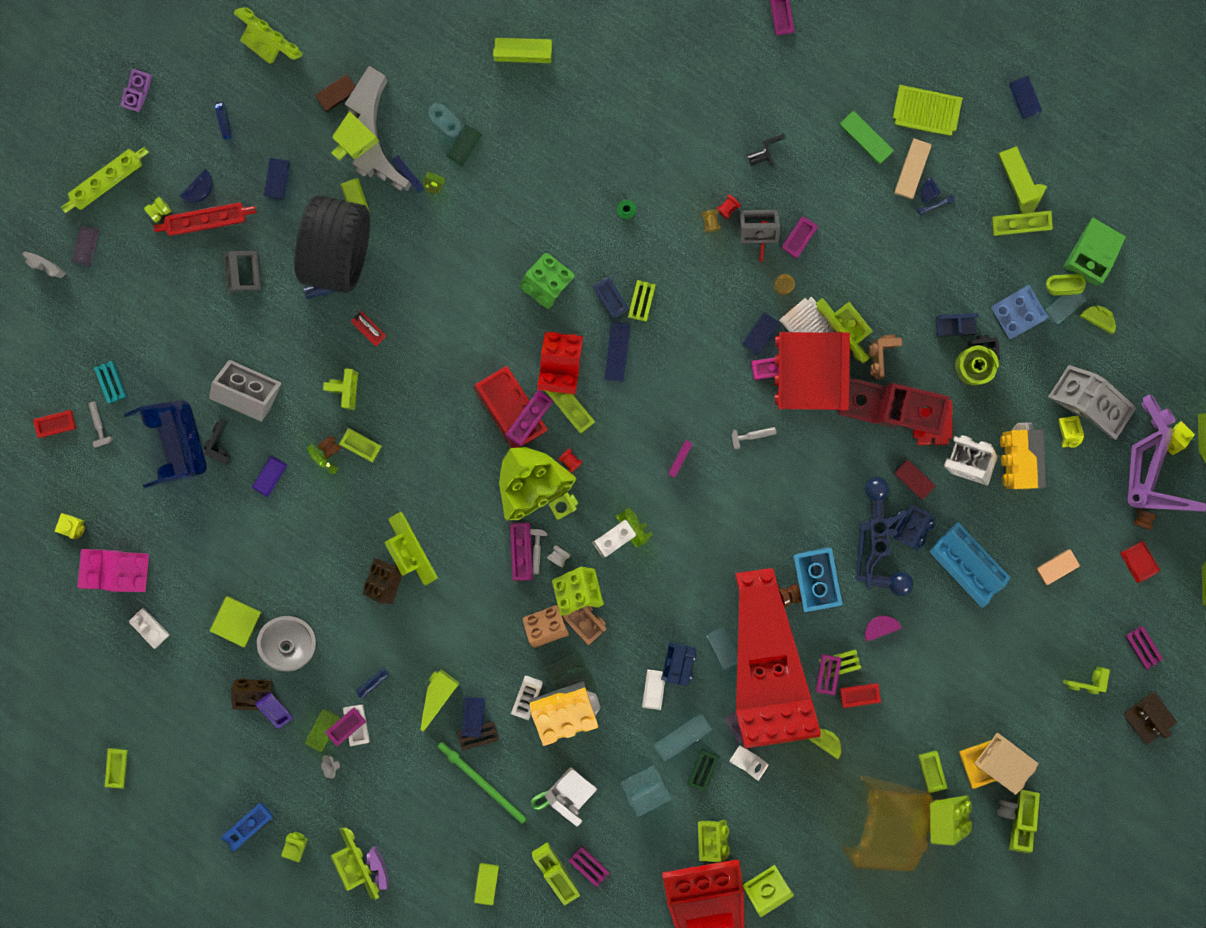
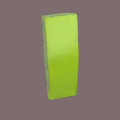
(1025, 823)
(555, 873)

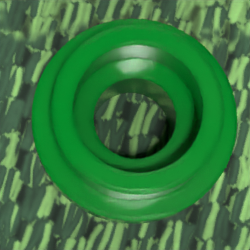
(626, 215)

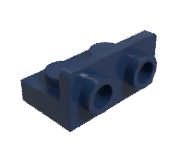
(915, 528)

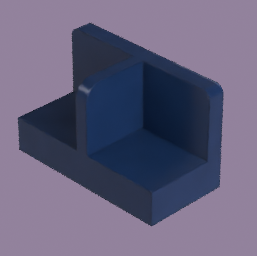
(956, 324)

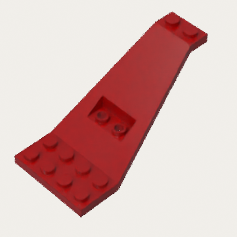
(774, 704)

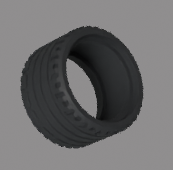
(332, 244)

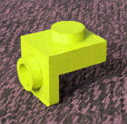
(1180, 438)

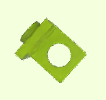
(570, 502)

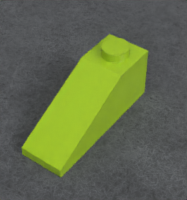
(438, 692)

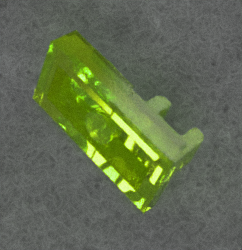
(641, 537)

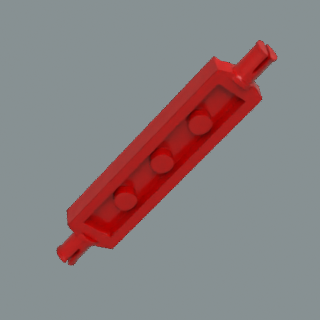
(205, 219)

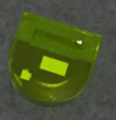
(433, 183)

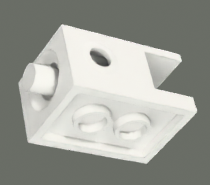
(972, 460)

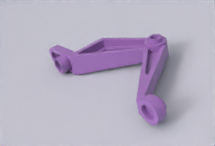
(1161, 438)

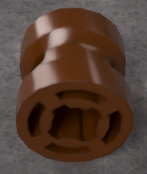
(790, 595)

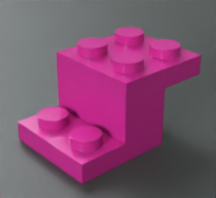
(113, 570)

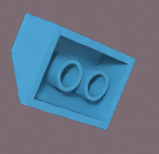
(817, 579)

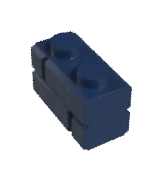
(679, 664)

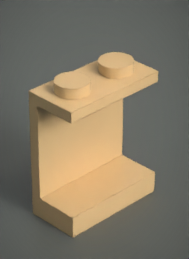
(1006, 763)

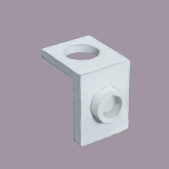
(748, 761)

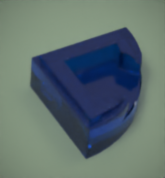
(929, 190)

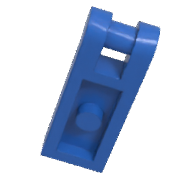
(247, 826)

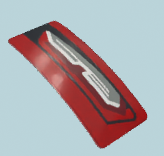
(368, 328)

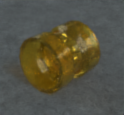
(782, 287)

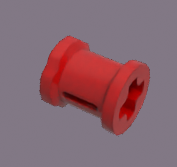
(728, 207)
(570, 460)

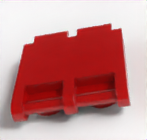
(924, 438)

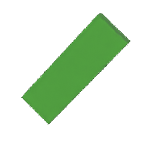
(866, 137)

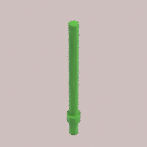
(454, 757)

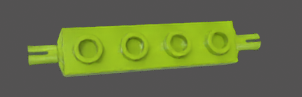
(104, 179)

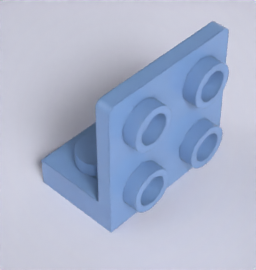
(1019, 312)

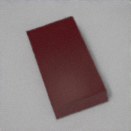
(914, 479)

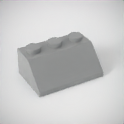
(244, 390)

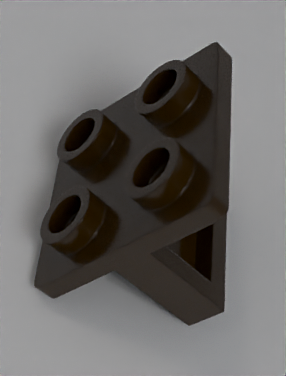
(382, 582)
(1150, 718)

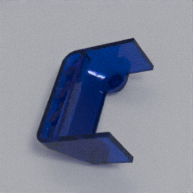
(178, 439)

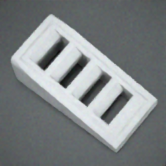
(531, 682)

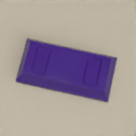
(269, 476)
(274, 710)

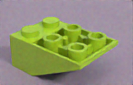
(950, 820)

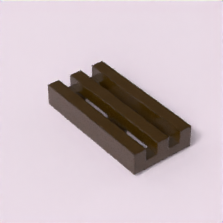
(482, 742)

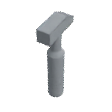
(98, 426)
(751, 435)
(537, 549)

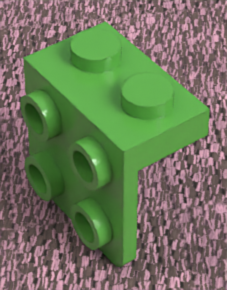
(546, 280)

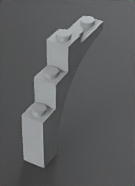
(364, 103)

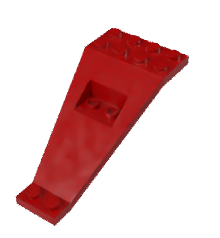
(706, 896)

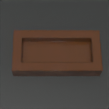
(336, 93)

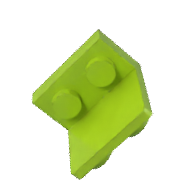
(577, 590)

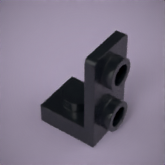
(219, 455)

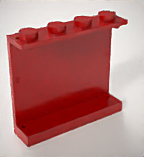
(813, 370)

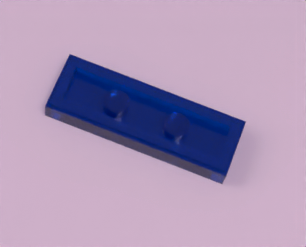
(617, 352)

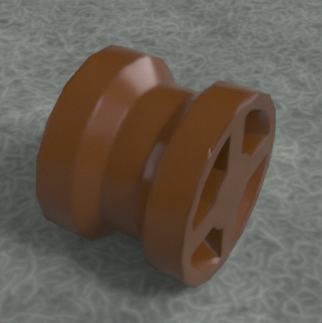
(329, 447)
(1144, 519)

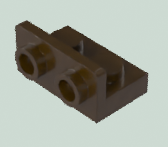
(248, 692)

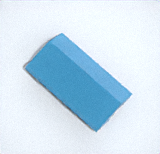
(969, 564)

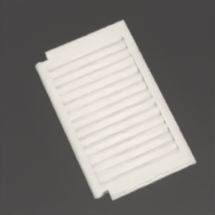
(806, 318)

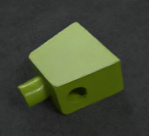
(352, 138)

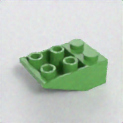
(1095, 252)

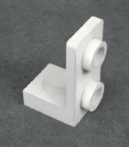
(614, 539)

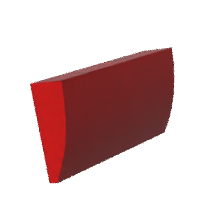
(505, 402)

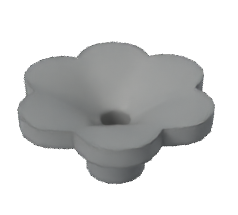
(329, 766)

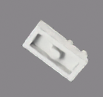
(149, 628)

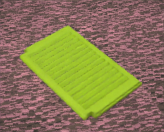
(927, 110)

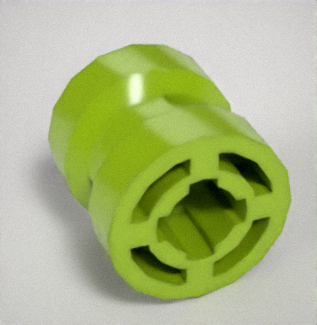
(157, 209)

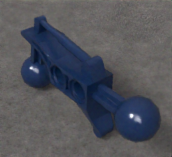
(900, 583)

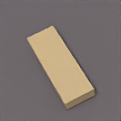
(912, 169)

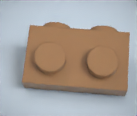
(585, 624)

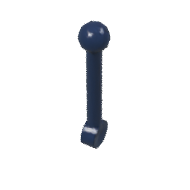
(949, 199)

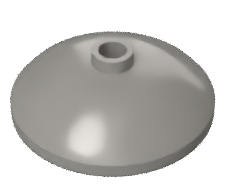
(282, 633)

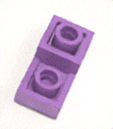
(137, 90)
(377, 862)

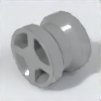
(559, 556)

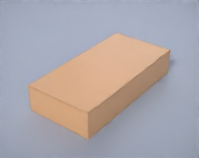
(1057, 567)

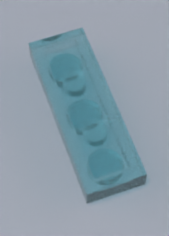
(683, 737)

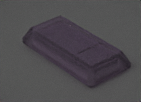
(85, 245)

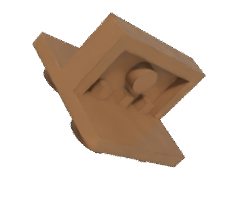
(545, 626)

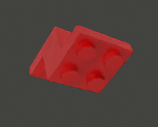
(560, 363)

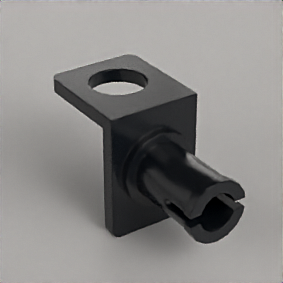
(765, 154)

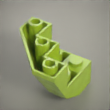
(530, 481)

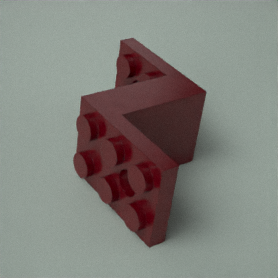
(896, 406)

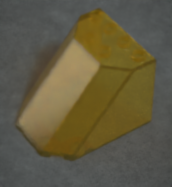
(893, 829)

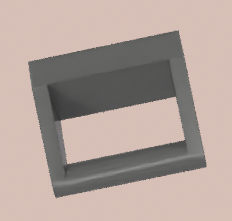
(759, 231)
(232, 274)

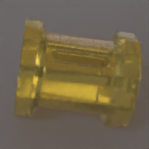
(711, 221)

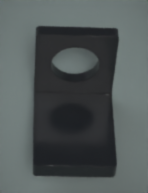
(983, 339)

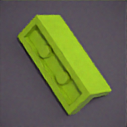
(522, 50)

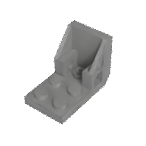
(1093, 399)

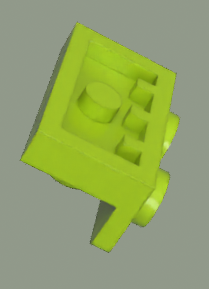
(713, 841)

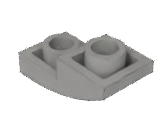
(38, 262)

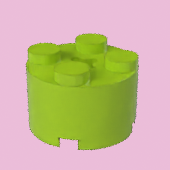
(984, 373)

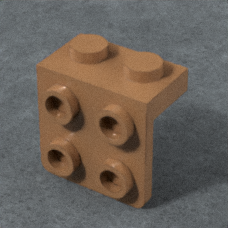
(876, 353)

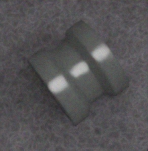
(1007, 809)

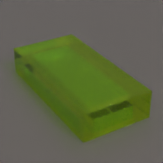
(317, 738)

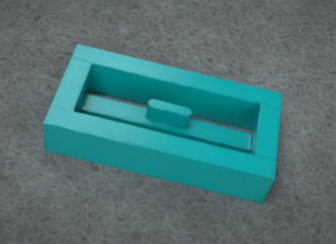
(111, 364)

